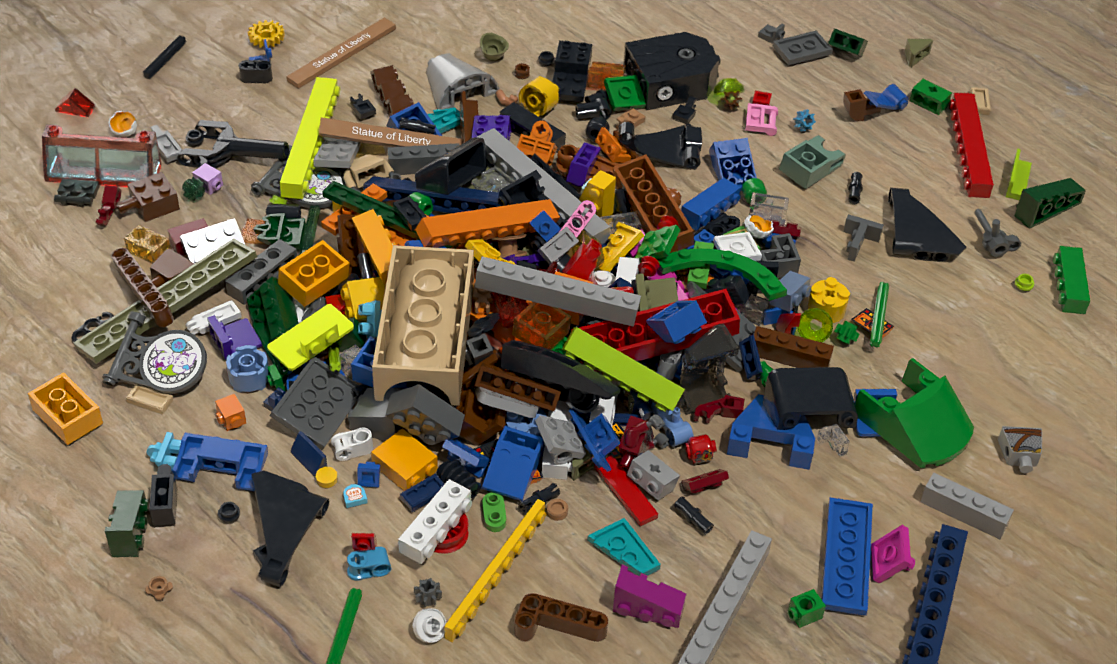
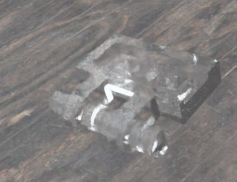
(495, 178)

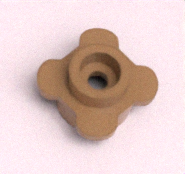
(158, 582)

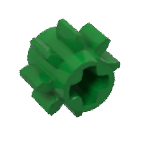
(846, 332)

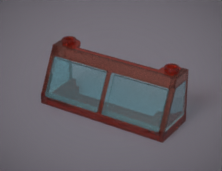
(99, 158)

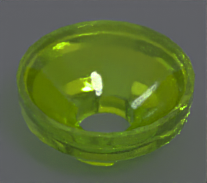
(728, 85)
(817, 335)

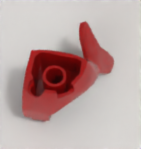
(584, 262)

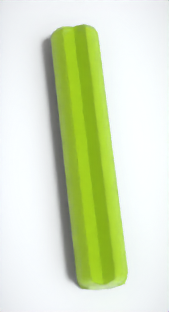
(334, 358)

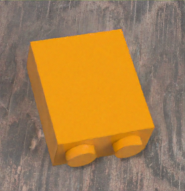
(405, 460)

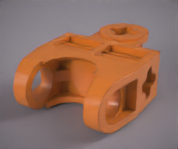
(538, 143)

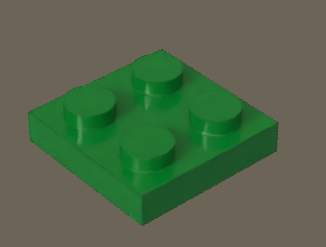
(624, 93)

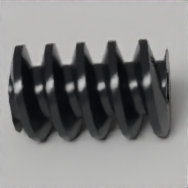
(456, 472)

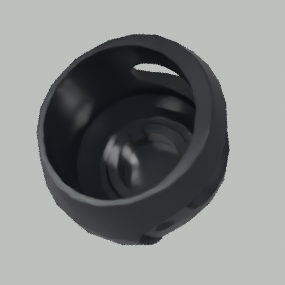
(580, 402)

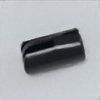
(291, 210)

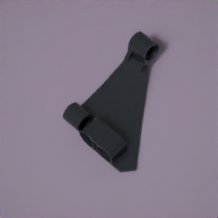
(673, 146)

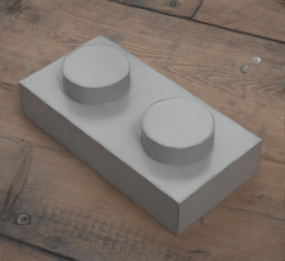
(558, 245)

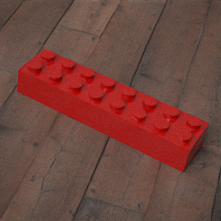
(643, 342)

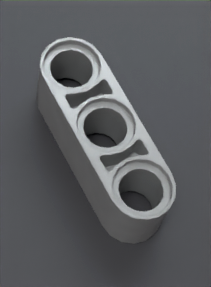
(669, 364)

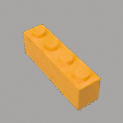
(375, 240)

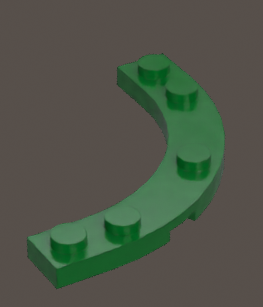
(727, 260)

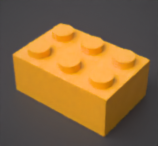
(313, 273)
(65, 408)

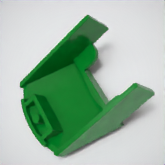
(926, 426)

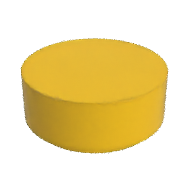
(326, 477)

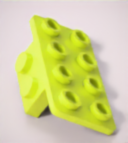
(310, 337)

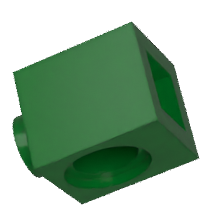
(812, 603)

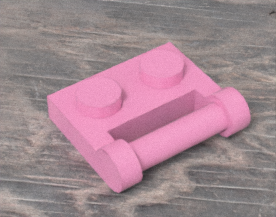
(755, 118)

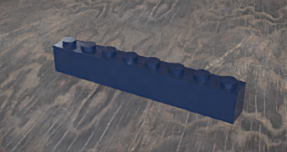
(458, 201)

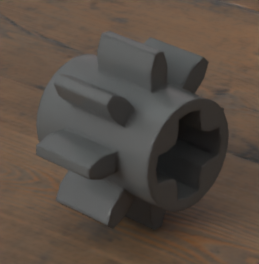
(427, 592)

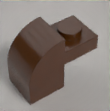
(858, 105)

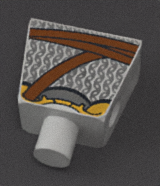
(1021, 446)

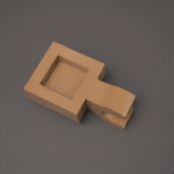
(632, 116)

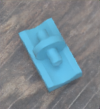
(373, 314)
(162, 452)

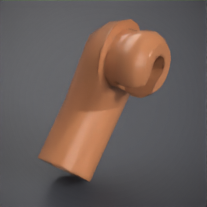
(505, 100)

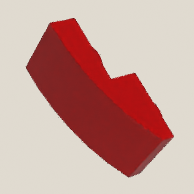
(363, 541)

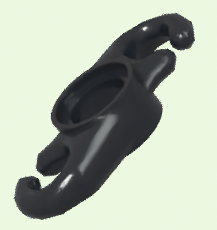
(483, 325)
(83, 330)

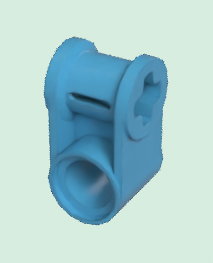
(370, 563)

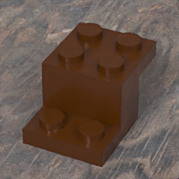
(480, 419)

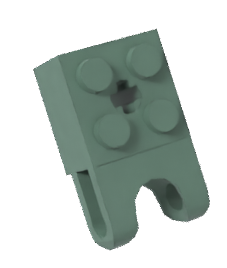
(810, 162)

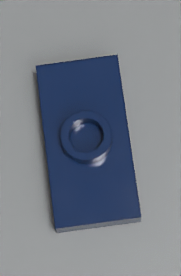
(422, 492)

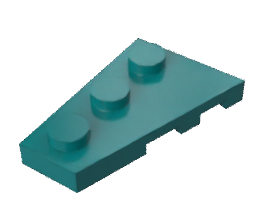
(625, 547)

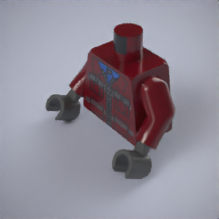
(639, 438)

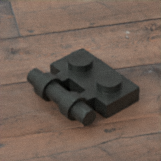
(77, 192)

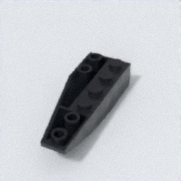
(554, 368)

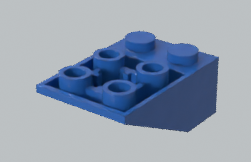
(733, 160)
(514, 463)

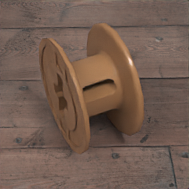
(508, 245)

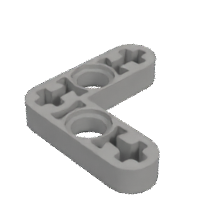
(505, 403)

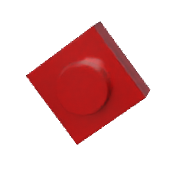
(761, 98)

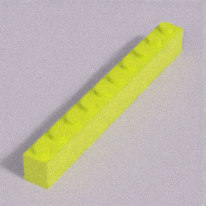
(307, 142)

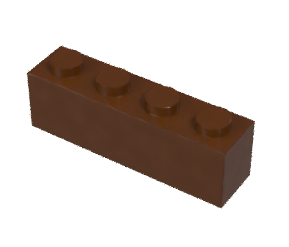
(792, 349)

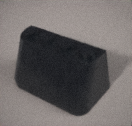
(453, 168)

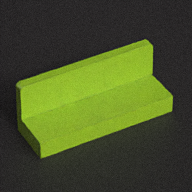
(1018, 177)

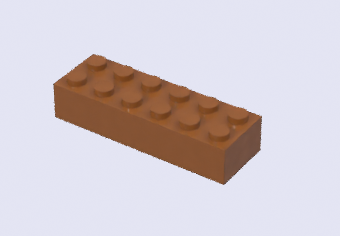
(651, 198)

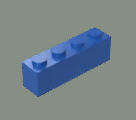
(711, 203)

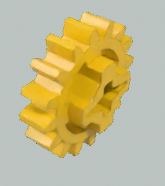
(267, 30)

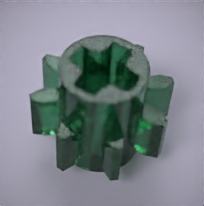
(193, 189)

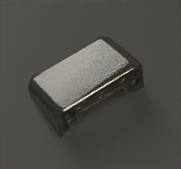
(704, 368)

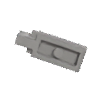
(167, 145)

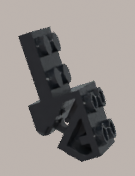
(572, 69)

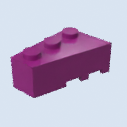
(646, 600)

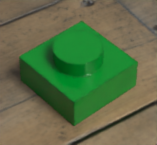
(274, 378)

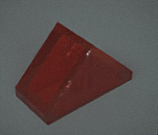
(75, 104)

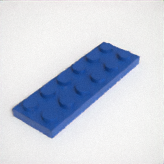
(847, 556)

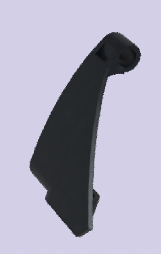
(920, 230)
(285, 516)

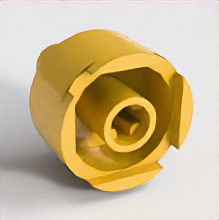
(539, 96)
(831, 297)

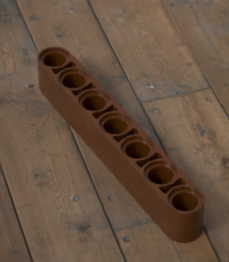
(142, 287)

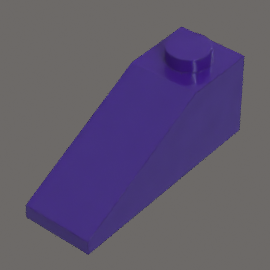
(583, 164)

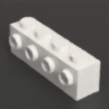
(435, 521)

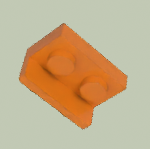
(612, 147)

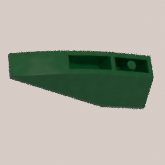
(272, 315)

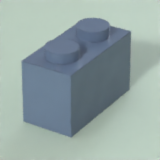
(797, 289)

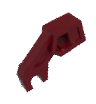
(110, 196)
(727, 407)

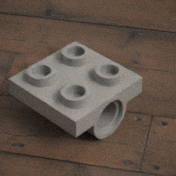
(560, 439)

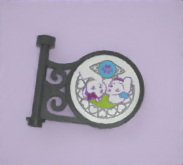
(321, 179)
(167, 363)

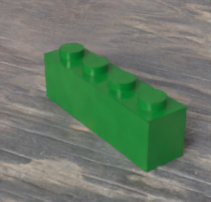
(1071, 280)

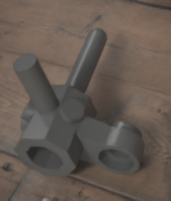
(994, 239)

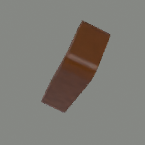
(590, 624)

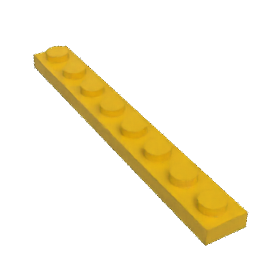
(493, 573)

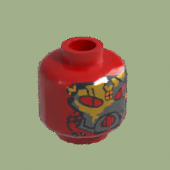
(700, 448)

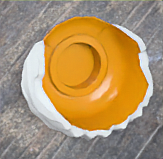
(123, 124)
(758, 226)

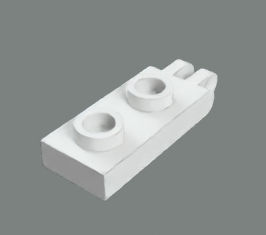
(225, 312)

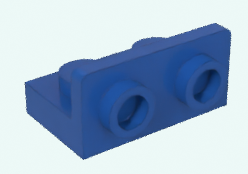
(471, 459)

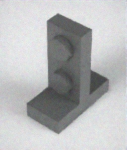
(860, 229)

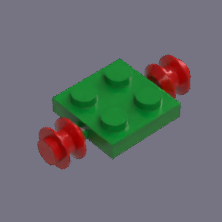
(657, 245)

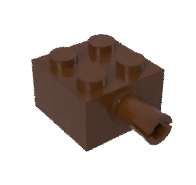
(151, 197)

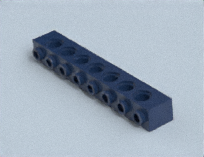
(936, 595)

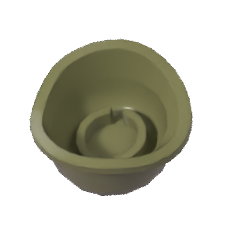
(493, 46)

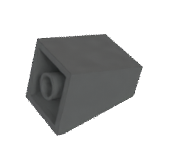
(371, 415)

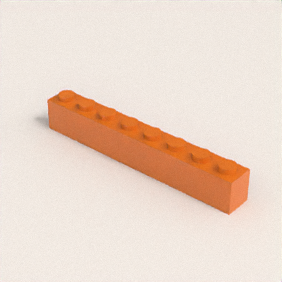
(482, 223)

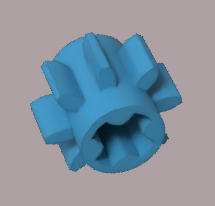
(801, 116)

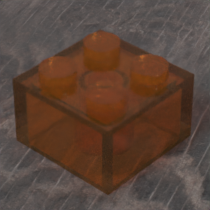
(541, 325)

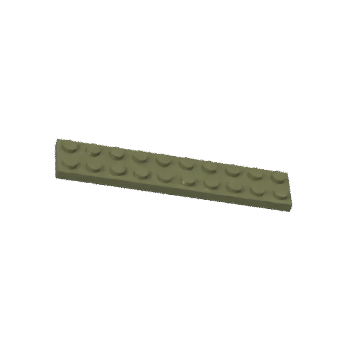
(177, 292)

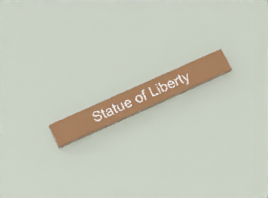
(340, 53)
(379, 135)

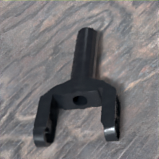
(229, 145)

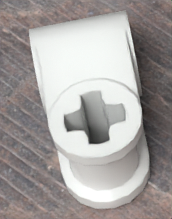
(354, 443)

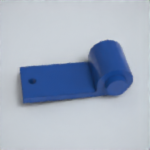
(890, 98)

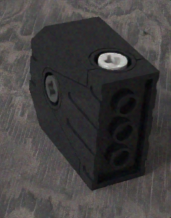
(672, 68)

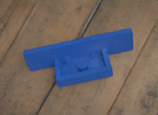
(598, 436)

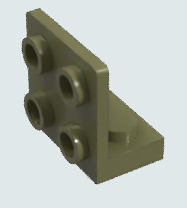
(655, 292)

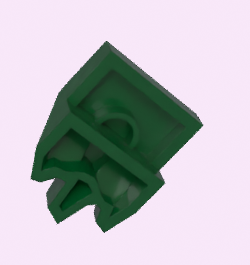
(279, 227)

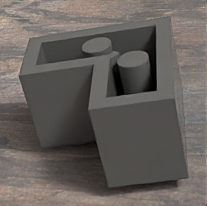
(784, 252)

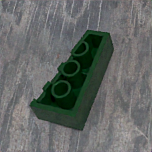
(1047, 201)

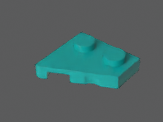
(445, 119)

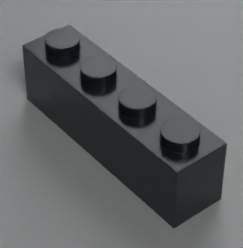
(523, 121)

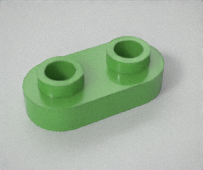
(494, 510)

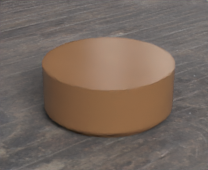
(557, 509)

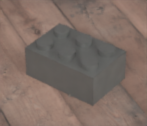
(424, 415)

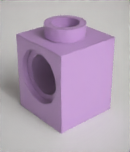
(210, 176)

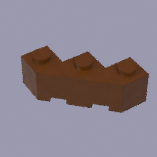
(391, 90)

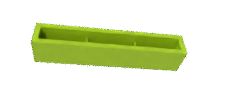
(623, 369)

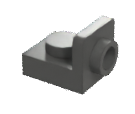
(771, 33)

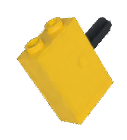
(362, 290)

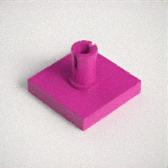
(891, 554)

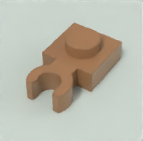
(482, 298)

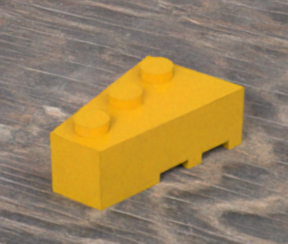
(601, 192)

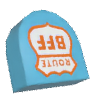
(354, 496)

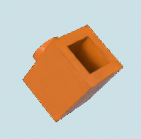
(230, 412)

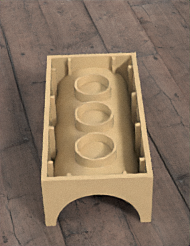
(425, 319)

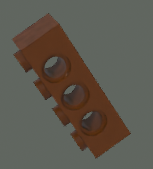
(518, 386)

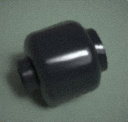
(594, 127)

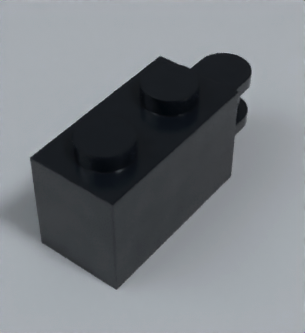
(163, 497)

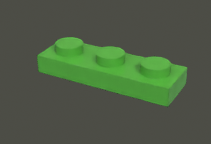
(700, 275)

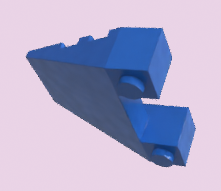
(756, 423)

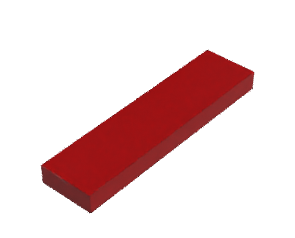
(627, 492)

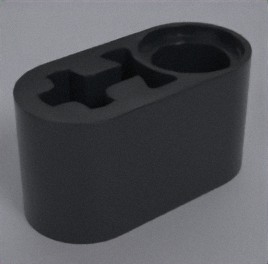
(255, 71)
(724, 225)

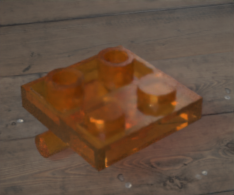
(600, 71)

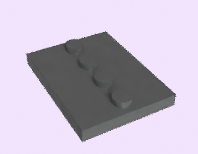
(316, 402)

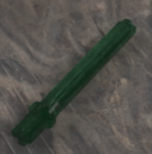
(310, 229)

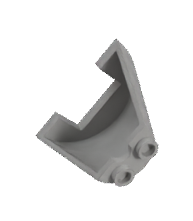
(451, 75)

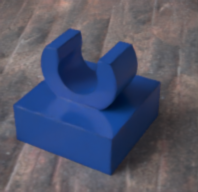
(369, 474)

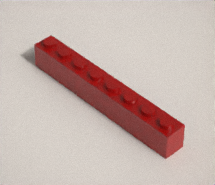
(971, 145)

